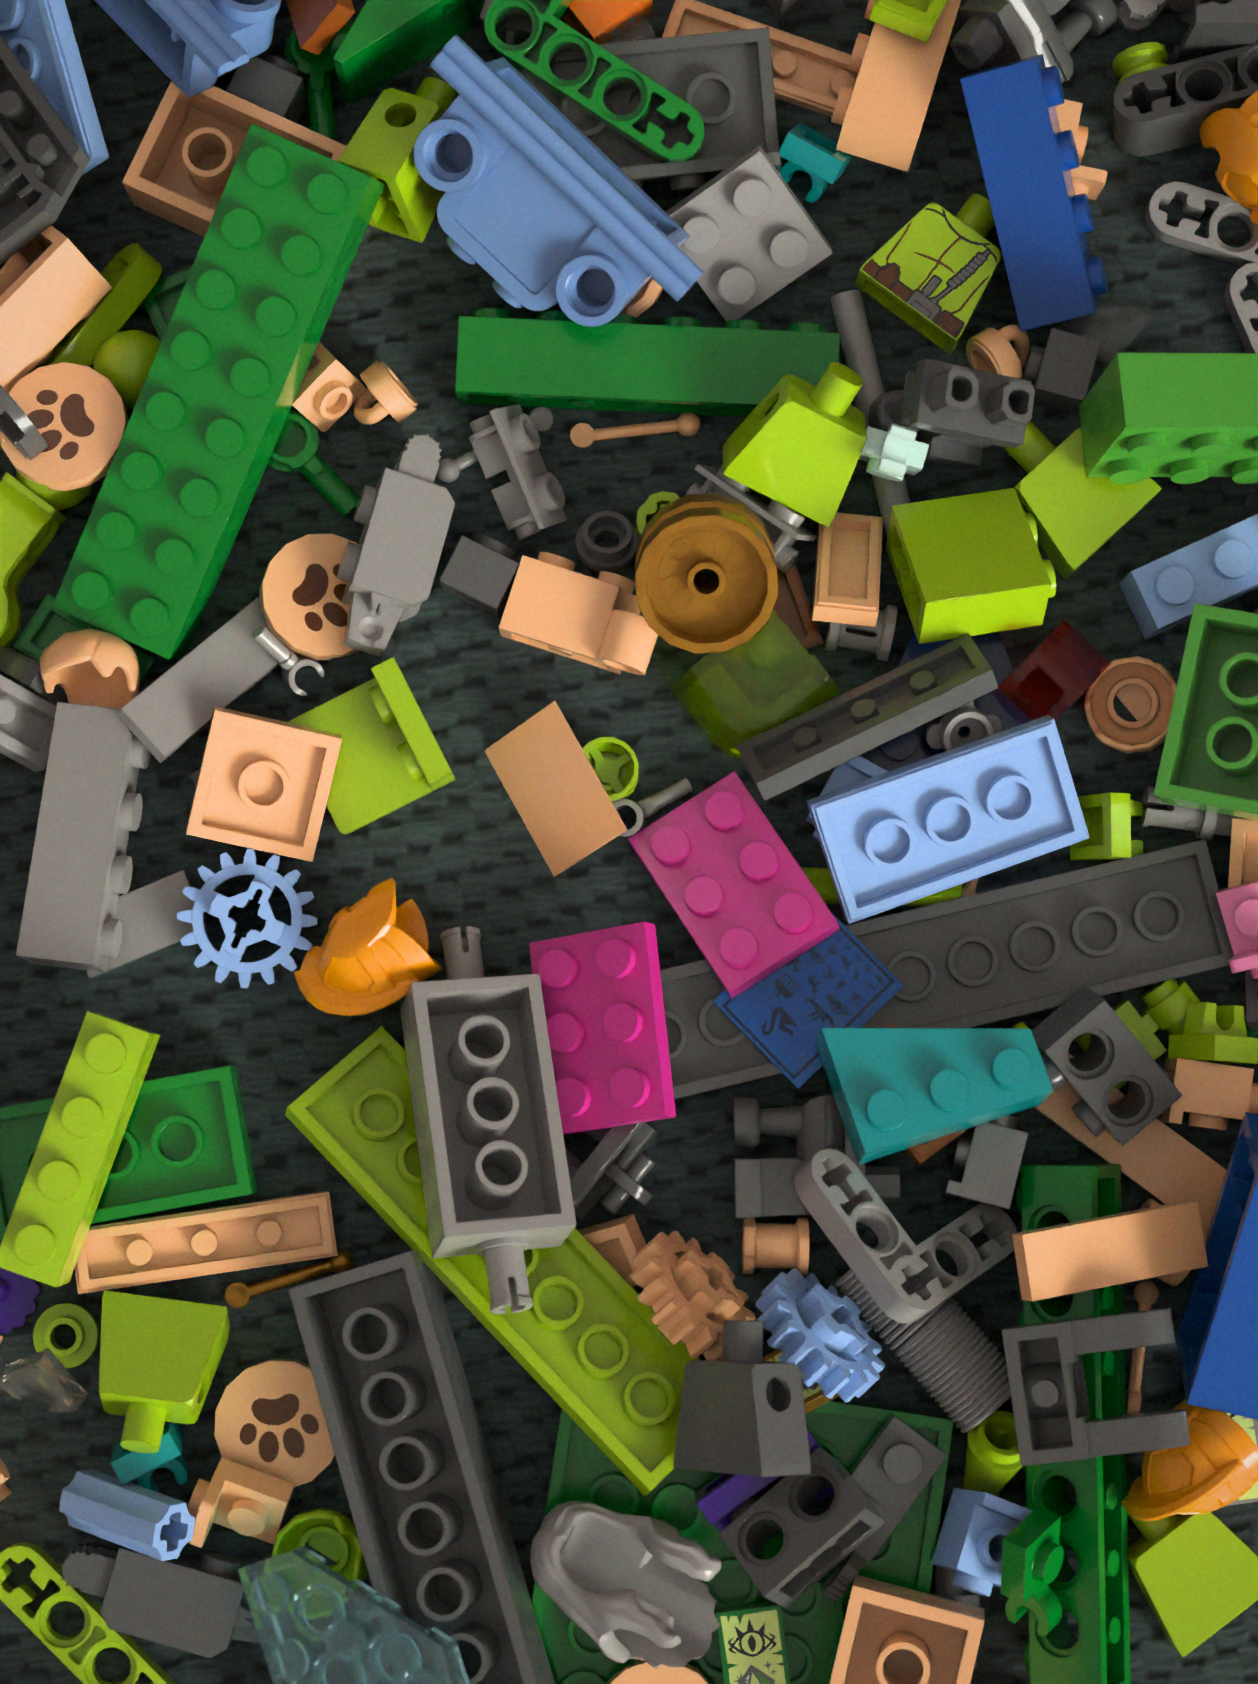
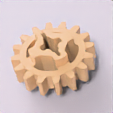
(688, 1293)

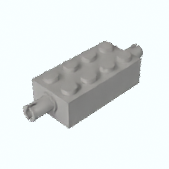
(486, 1117)

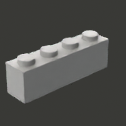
(82, 840)

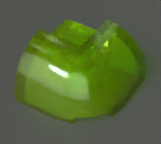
(753, 686)

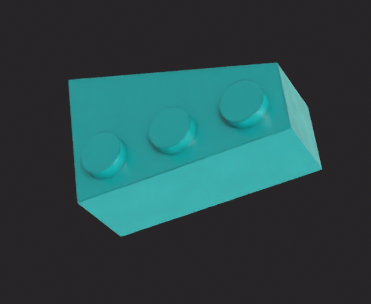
(927, 1082)

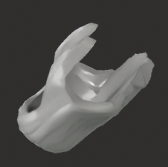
(627, 1582)

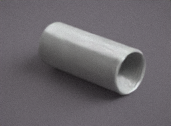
(944, 1354)

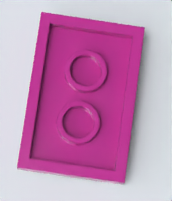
(733, 884)
(606, 1026)

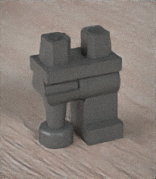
(1019, 29)
(957, 410)
(768, 1184)

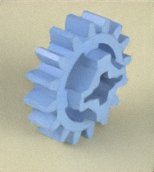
(220, 906)
(820, 1334)

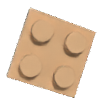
(263, 784)

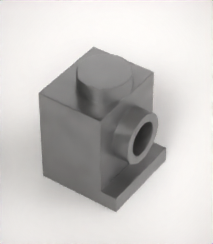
(989, 1162)

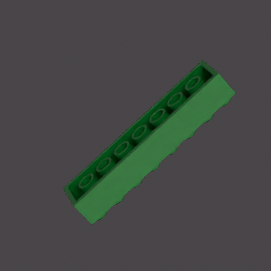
(218, 393)

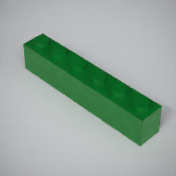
(632, 364)

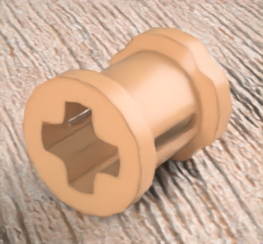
(775, 1245)

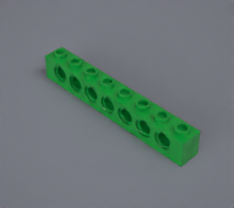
(1098, 1522)

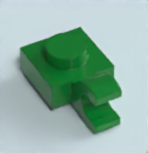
(1028, 1565)

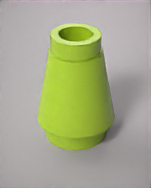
(992, 1454)

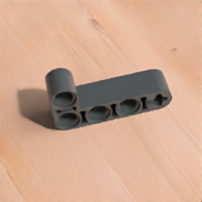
(1159, 107)

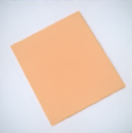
(555, 789)

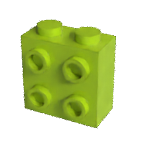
(969, 565)

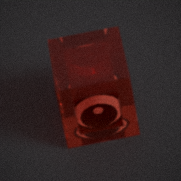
(1054, 674)

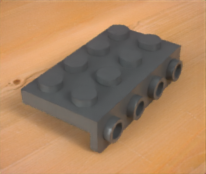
(717, 73)

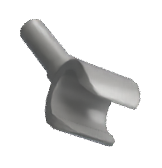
(285, 658)
(651, 804)

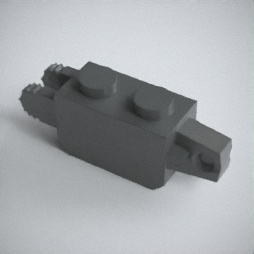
(169, 1602)

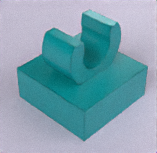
(815, 155)
(133, 1465)

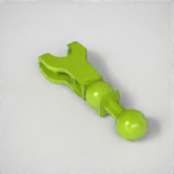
(32, 510)

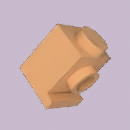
(1210, 1093)

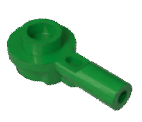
(317, 72)
(298, 450)

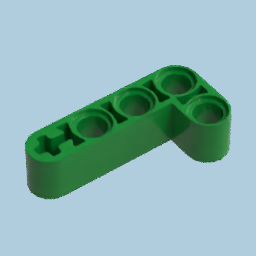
(601, 73)

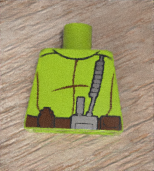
(935, 270)

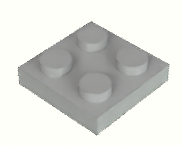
(748, 234)

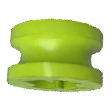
(1139, 59)

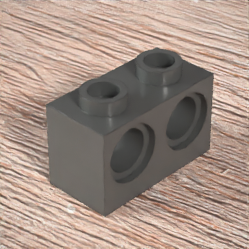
(1110, 1059)
(810, 1542)

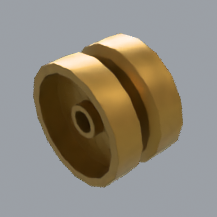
(701, 610)

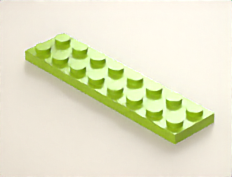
(586, 1330)

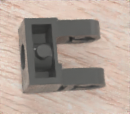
(1052, 1390)

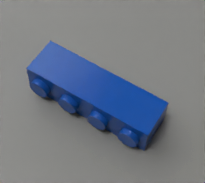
(1032, 191)

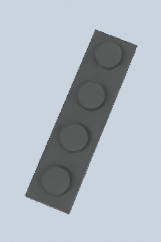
(867, 716)

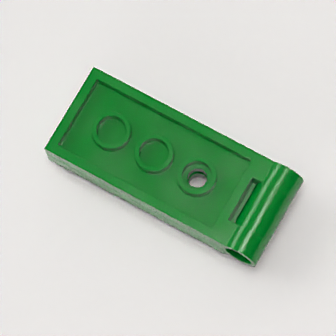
(178, 1150)

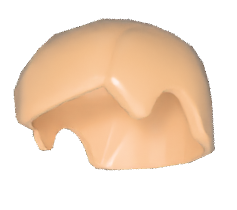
(92, 668)
(1146, 692)

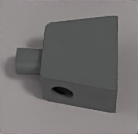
(742, 1411)

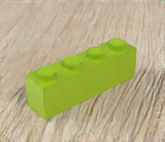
(77, 1149)

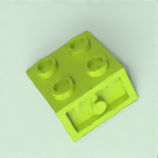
(384, 750)

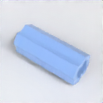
(127, 1514)

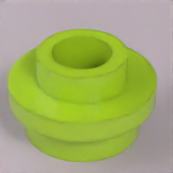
(83, 1324)

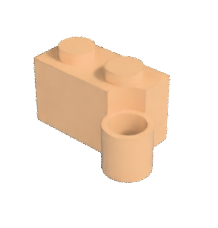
(578, 615)

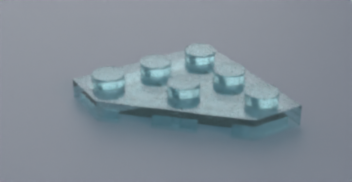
(339, 1630)

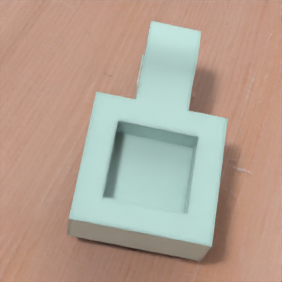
(893, 452)

